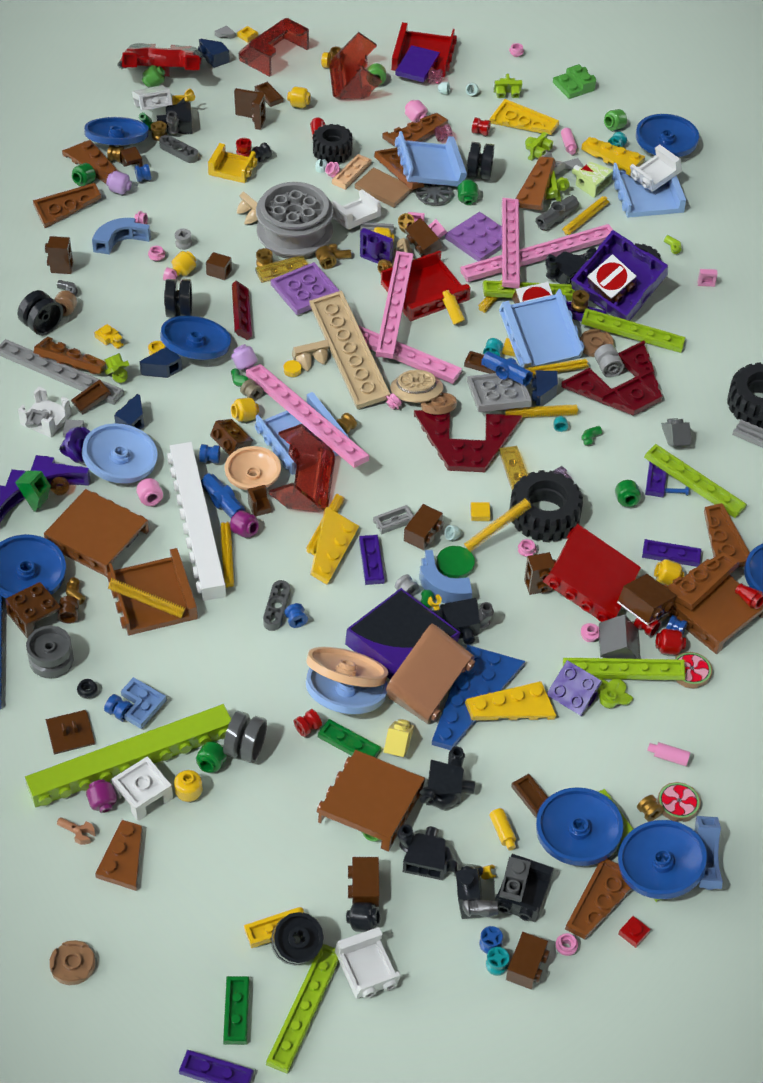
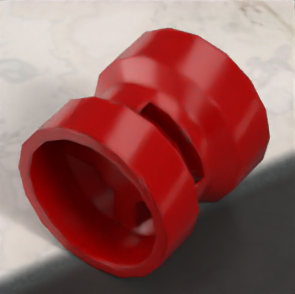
(481, 126)
(243, 147)
(649, 629)
(307, 723)

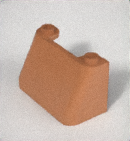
(429, 673)

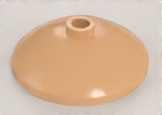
(252, 467)

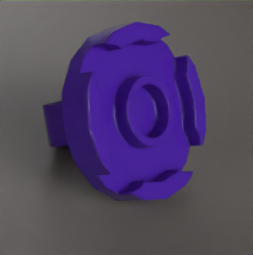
(73, 444)

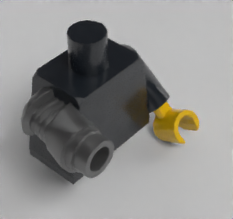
(179, 115)
(464, 616)
(470, 892)

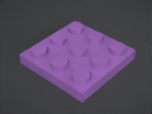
(477, 237)
(302, 286)

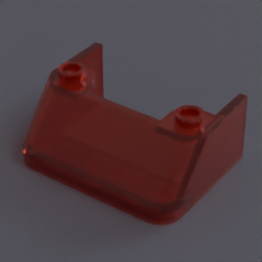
(348, 70)
(313, 471)

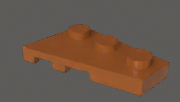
(121, 858)

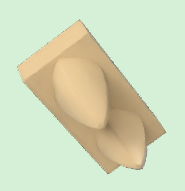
(245, 205)
(304, 352)

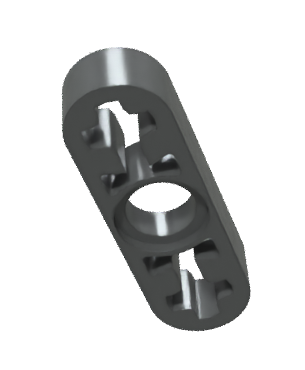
(187, 152)
(278, 612)

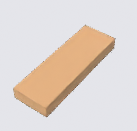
(351, 171)

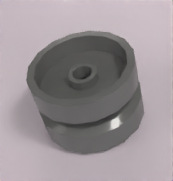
(49, 651)
(245, 736)

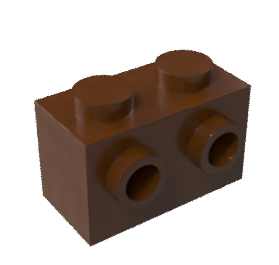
(423, 238)
(59, 255)
(423, 527)
(537, 568)
(365, 880)
(527, 959)

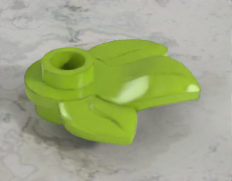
(613, 693)

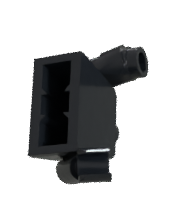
(566, 265)
(447, 781)
(425, 853)

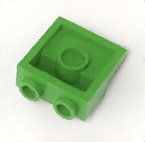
(575, 81)

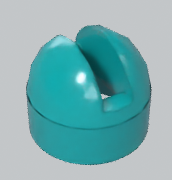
(560, 424)

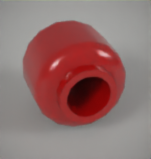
(670, 642)

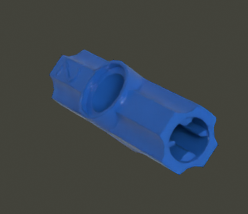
(507, 368)
(221, 495)

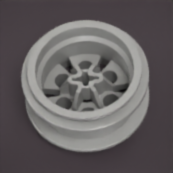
(294, 219)

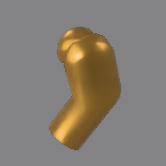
(339, 254)
(72, 589)

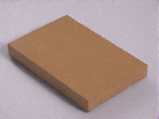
(383, 187)

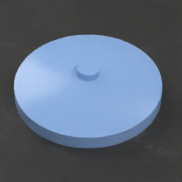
(119, 453)
(344, 697)

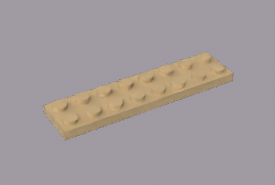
(349, 350)

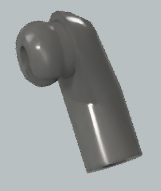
(68, 286)

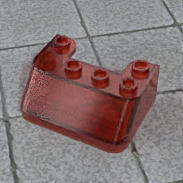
(261, 50)

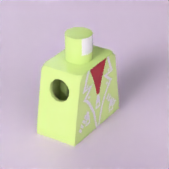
(592, 178)

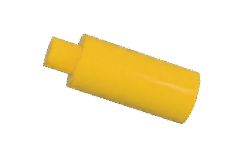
(453, 308)
(503, 828)

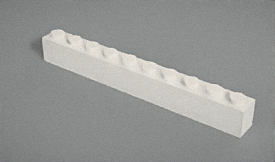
(197, 522)

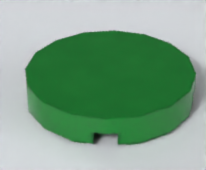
(455, 562)

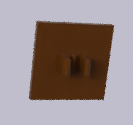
(70, 732)

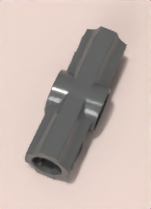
(557, 212)

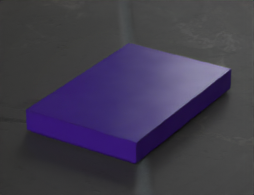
(417, 63)

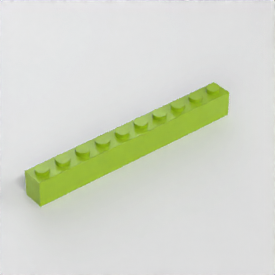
(108, 762)

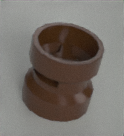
(68, 609)

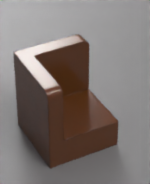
(131, 156)
(218, 266)
(258, 500)

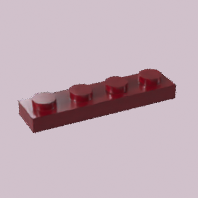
(241, 310)

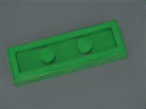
(347, 740)
(236, 1010)

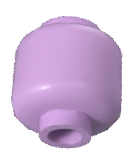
(118, 182)
(244, 357)

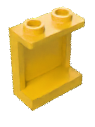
(230, 165)

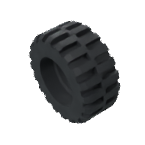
(741, 397)
(550, 488)

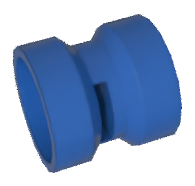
(209, 453)
(117, 706)

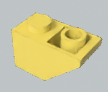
(398, 737)

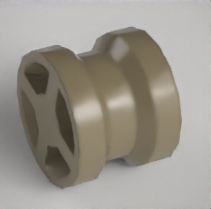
(251, 390)

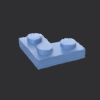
(146, 702)

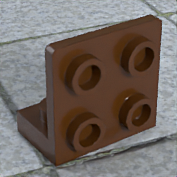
(251, 105)
(30, 606)

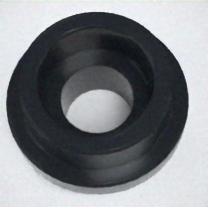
(87, 684)

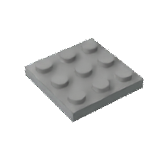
(494, 394)

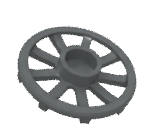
(434, 193)

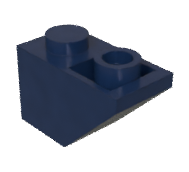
(215, 52)
(161, 364)
(545, 386)
(131, 413)

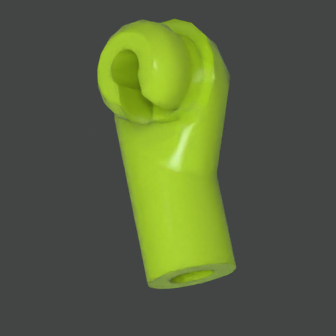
(675, 245)

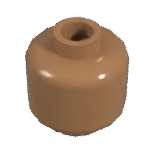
(67, 301)

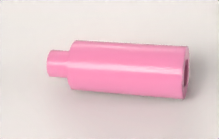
(568, 140)
(670, 753)

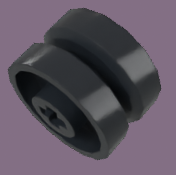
(480, 160)
(178, 298)
(40, 312)
(310, 937)

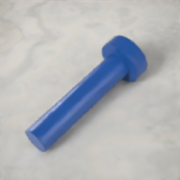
(676, 490)

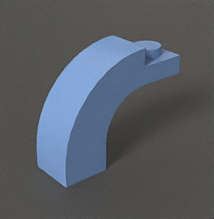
(119, 230)
(448, 588)
(709, 831)

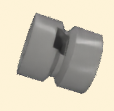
(609, 360)

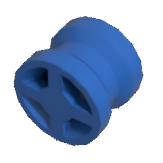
(142, 173)
(296, 615)
(676, 624)
(490, 934)

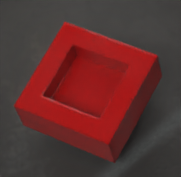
(634, 931)

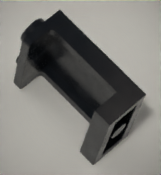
(534, 894)

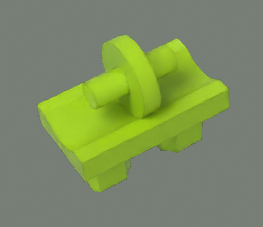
(507, 85)
(538, 145)
(556, 186)
(116, 367)

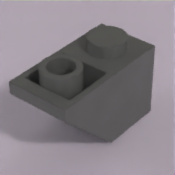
(677, 432)
(515, 879)

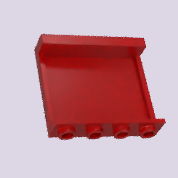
(434, 42)
(426, 286)
(591, 574)

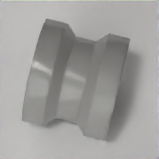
(183, 239)
(406, 583)

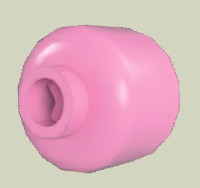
(415, 110)
(149, 492)

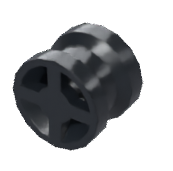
(262, 151)

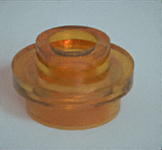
(59, 490)

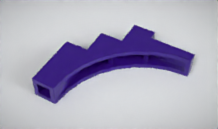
(11, 495)

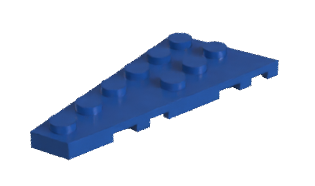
(488, 675)

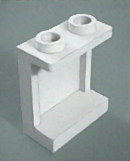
(152, 97)
(657, 169)
(358, 211)
(366, 964)

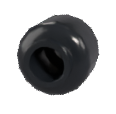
(363, 916)

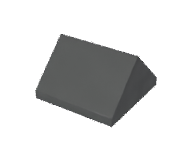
(618, 638)

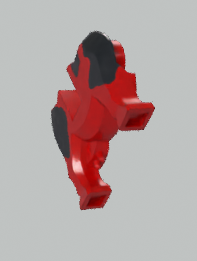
(148, 55)

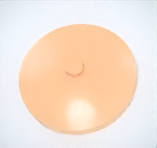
(347, 667)

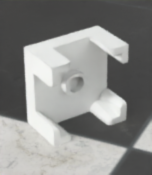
(57, 412)
(142, 786)

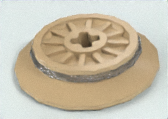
(416, 386)

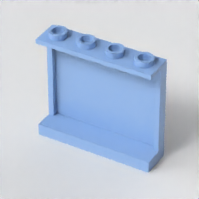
(431, 161)
(642, 202)
(541, 331)
(272, 426)

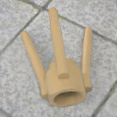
(403, 246)

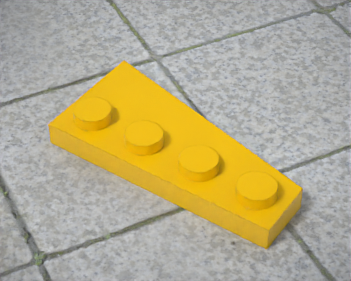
(521, 117)
(613, 154)
(513, 703)

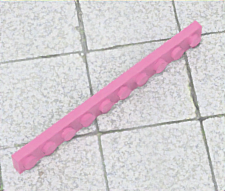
(538, 252)
(308, 416)

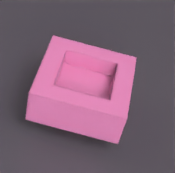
(437, 228)
(707, 277)

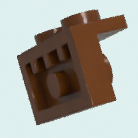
(230, 435)

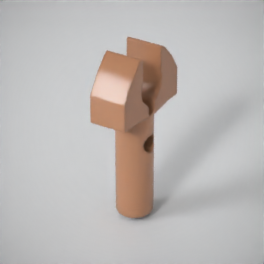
(78, 830)

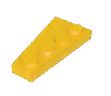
(331, 545)

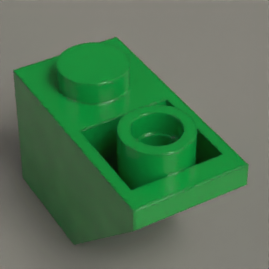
(34, 488)

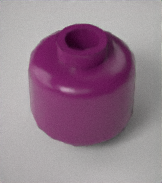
(244, 524)
(101, 796)

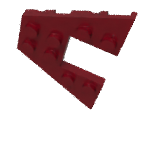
(629, 396)
(464, 453)

